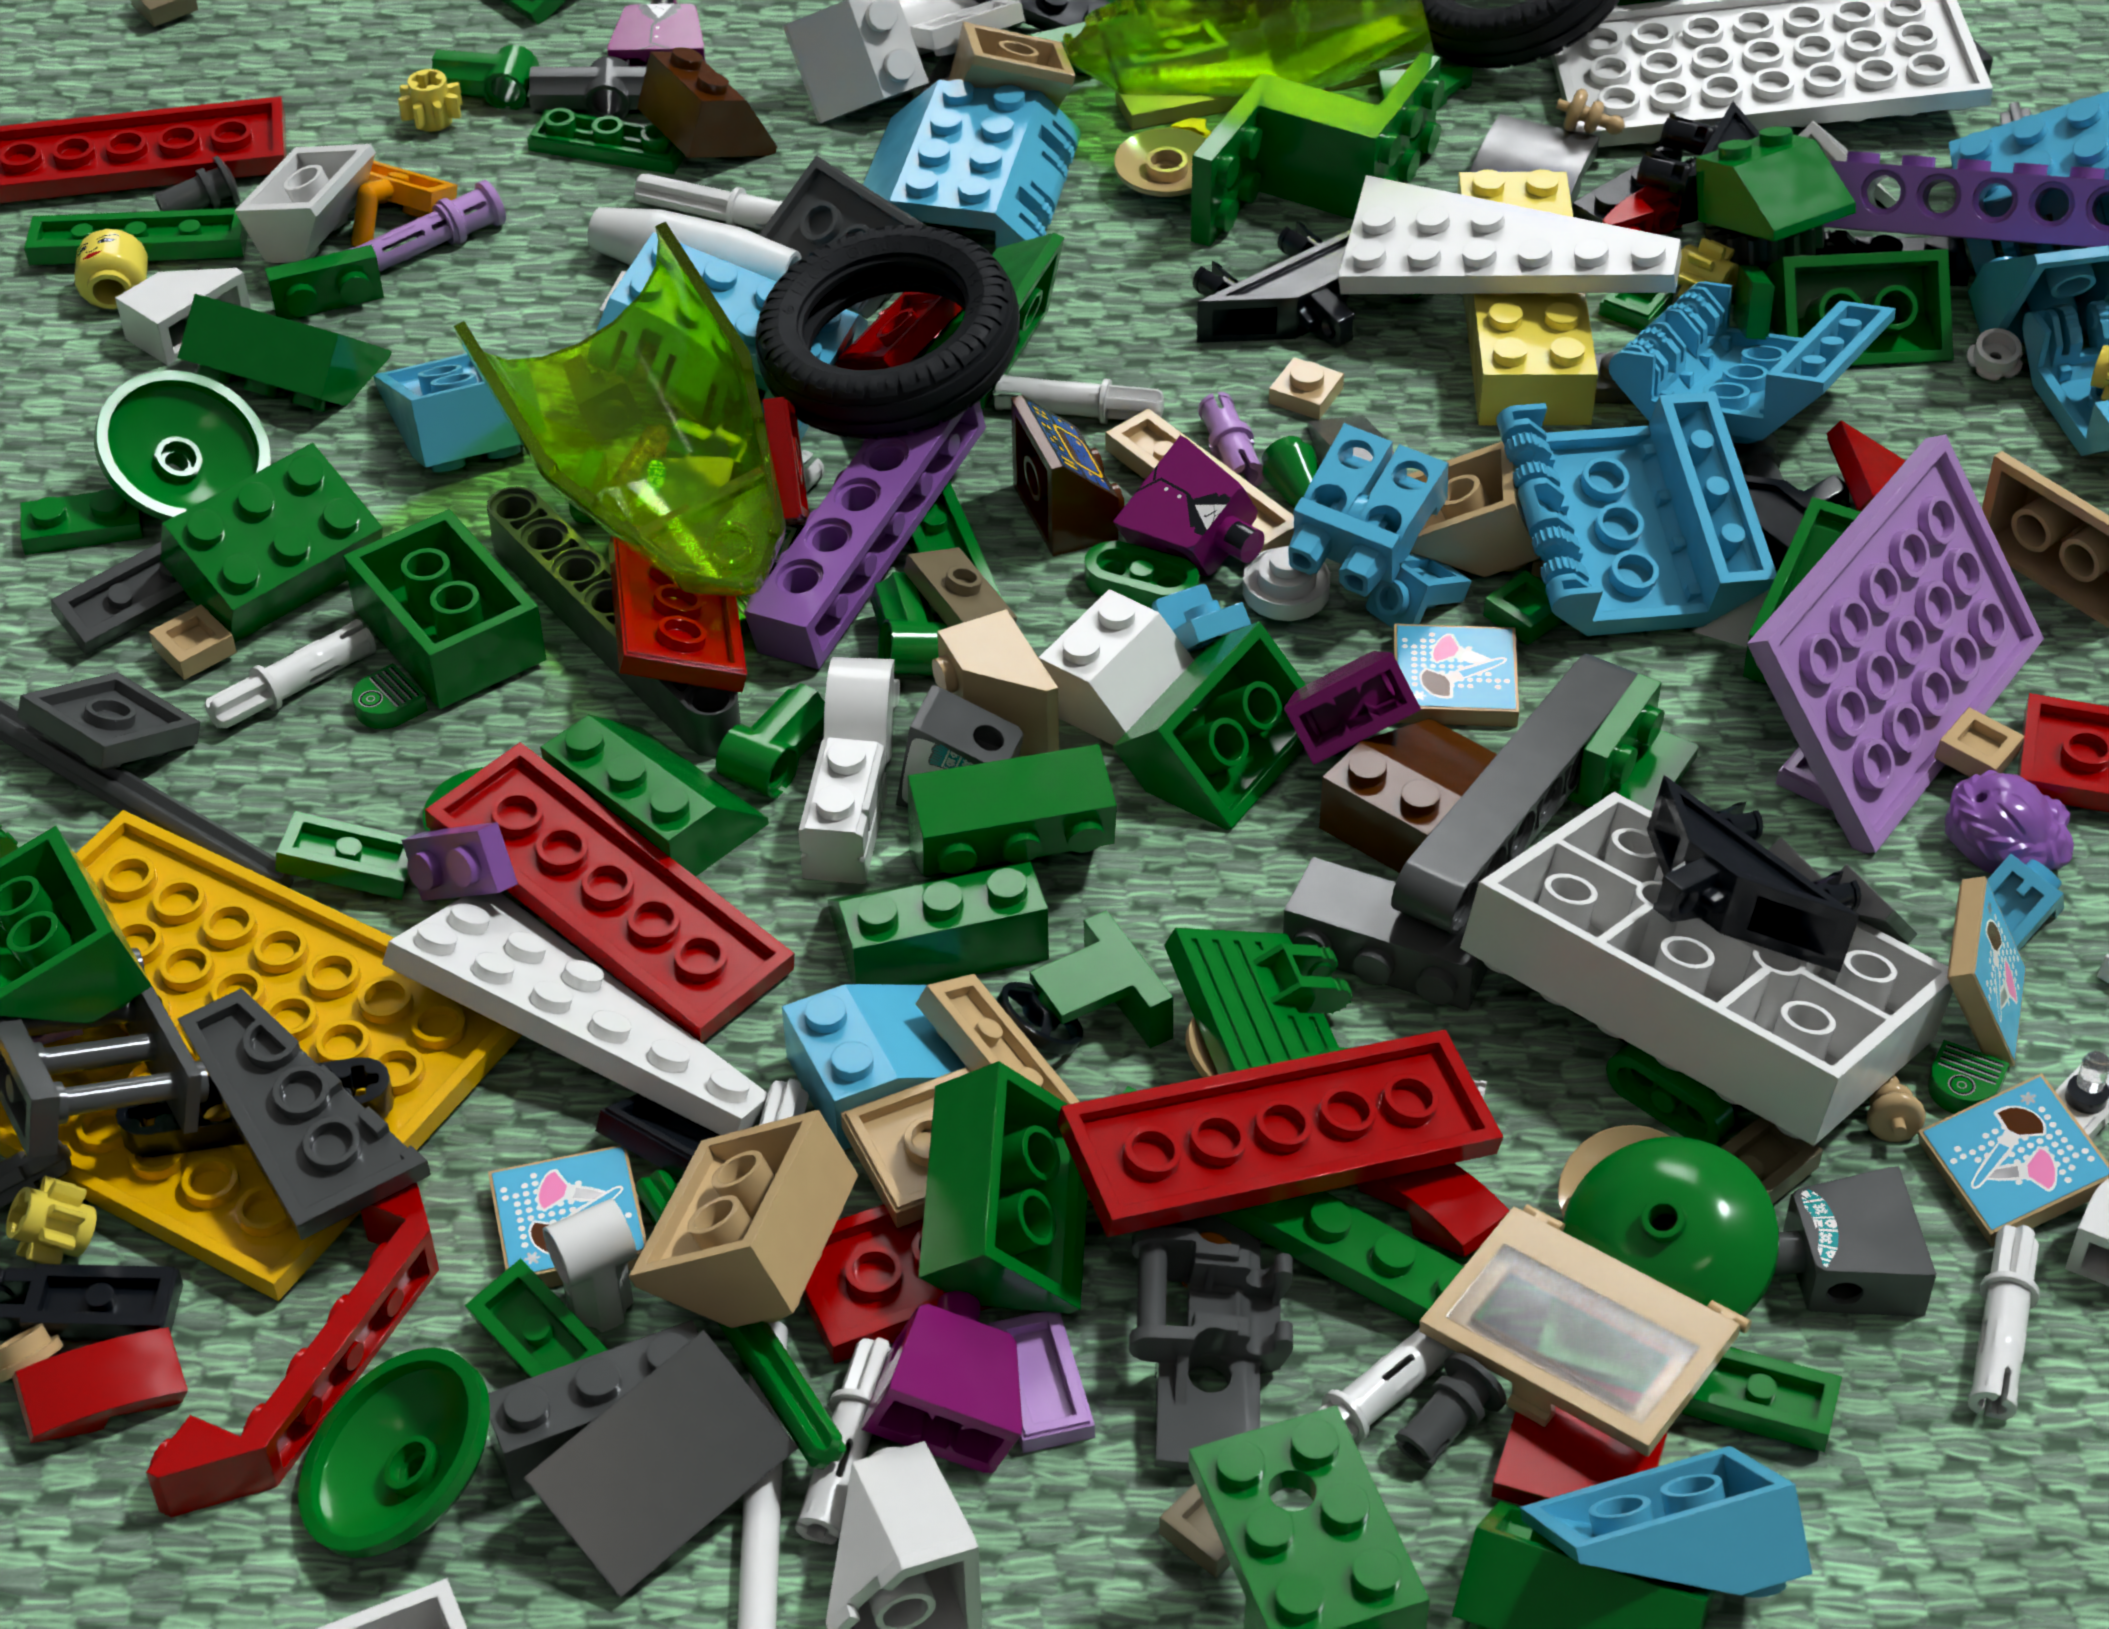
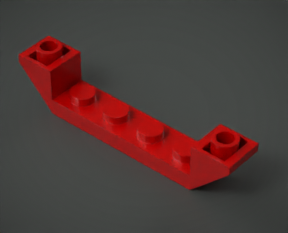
(216, 1466)

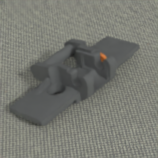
(1229, 1328)

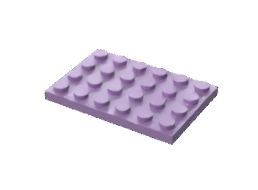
(1896, 642)

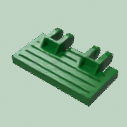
(1257, 995)

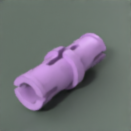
(1230, 437)

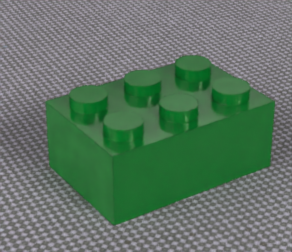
(268, 541)
(445, 608)

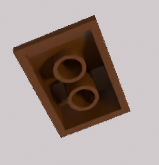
(1398, 788)

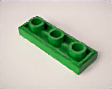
(604, 141)

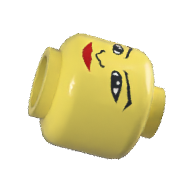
(108, 266)

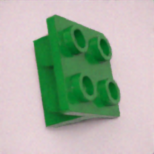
(1632, 751)

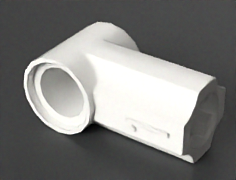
(592, 1259)

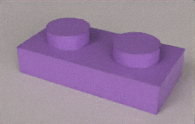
(459, 862)

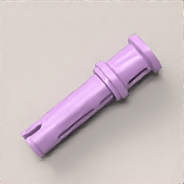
(448, 218)

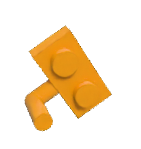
(399, 186)

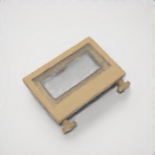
(1580, 1330)

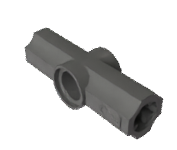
(584, 88)

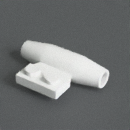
(938, 23)
(625, 231)

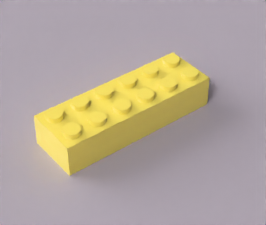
(1529, 343)

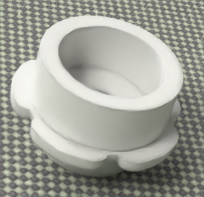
(2000, 345)

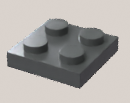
(108, 720)

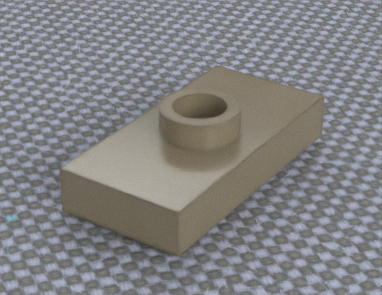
(953, 586)

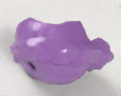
(2004, 816)

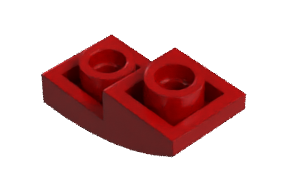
(1647, 211)
(1443, 1206)
(102, 1380)

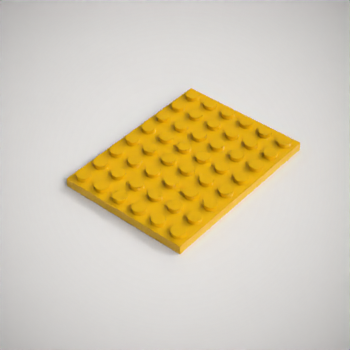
(320, 975)

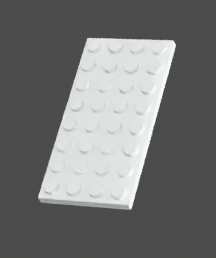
(1774, 61)

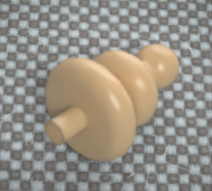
(1592, 116)
(1895, 1112)

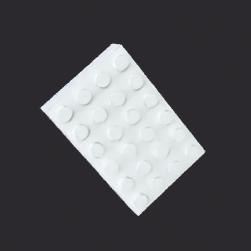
(1728, 1013)

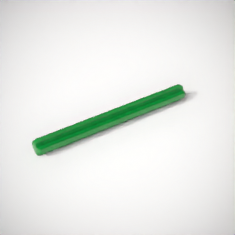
(766, 1360)

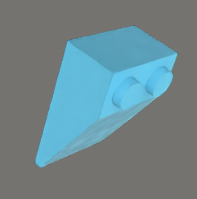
(2035, 282)
(446, 413)
(862, 1047)
(1690, 1522)

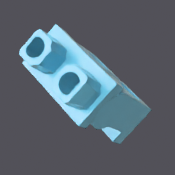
(1365, 509)

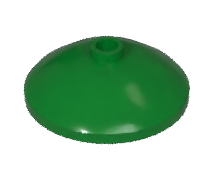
(182, 423)
(1724, 1225)
(394, 1453)

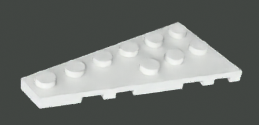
(1461, 244)
(537, 984)

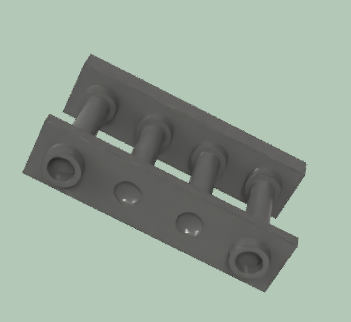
(40, 1105)

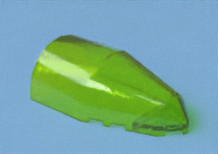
(1227, 44)
(655, 431)

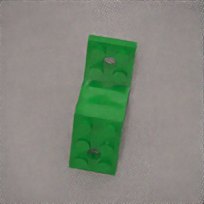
(1312, 146)
(1316, 1565)

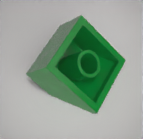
(1770, 186)

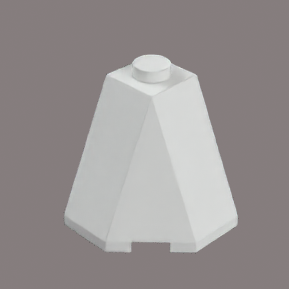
(904, 1549)

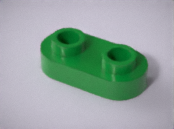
(1137, 572)
(1669, 1095)

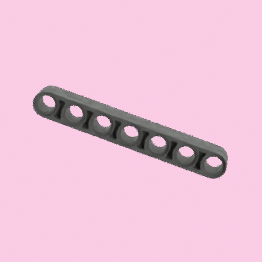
(579, 591)
(1510, 797)

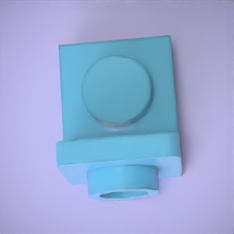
(1417, 586)
(1198, 618)
(2026, 896)

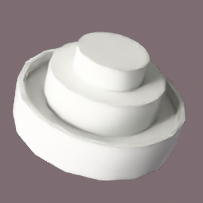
(1281, 591)

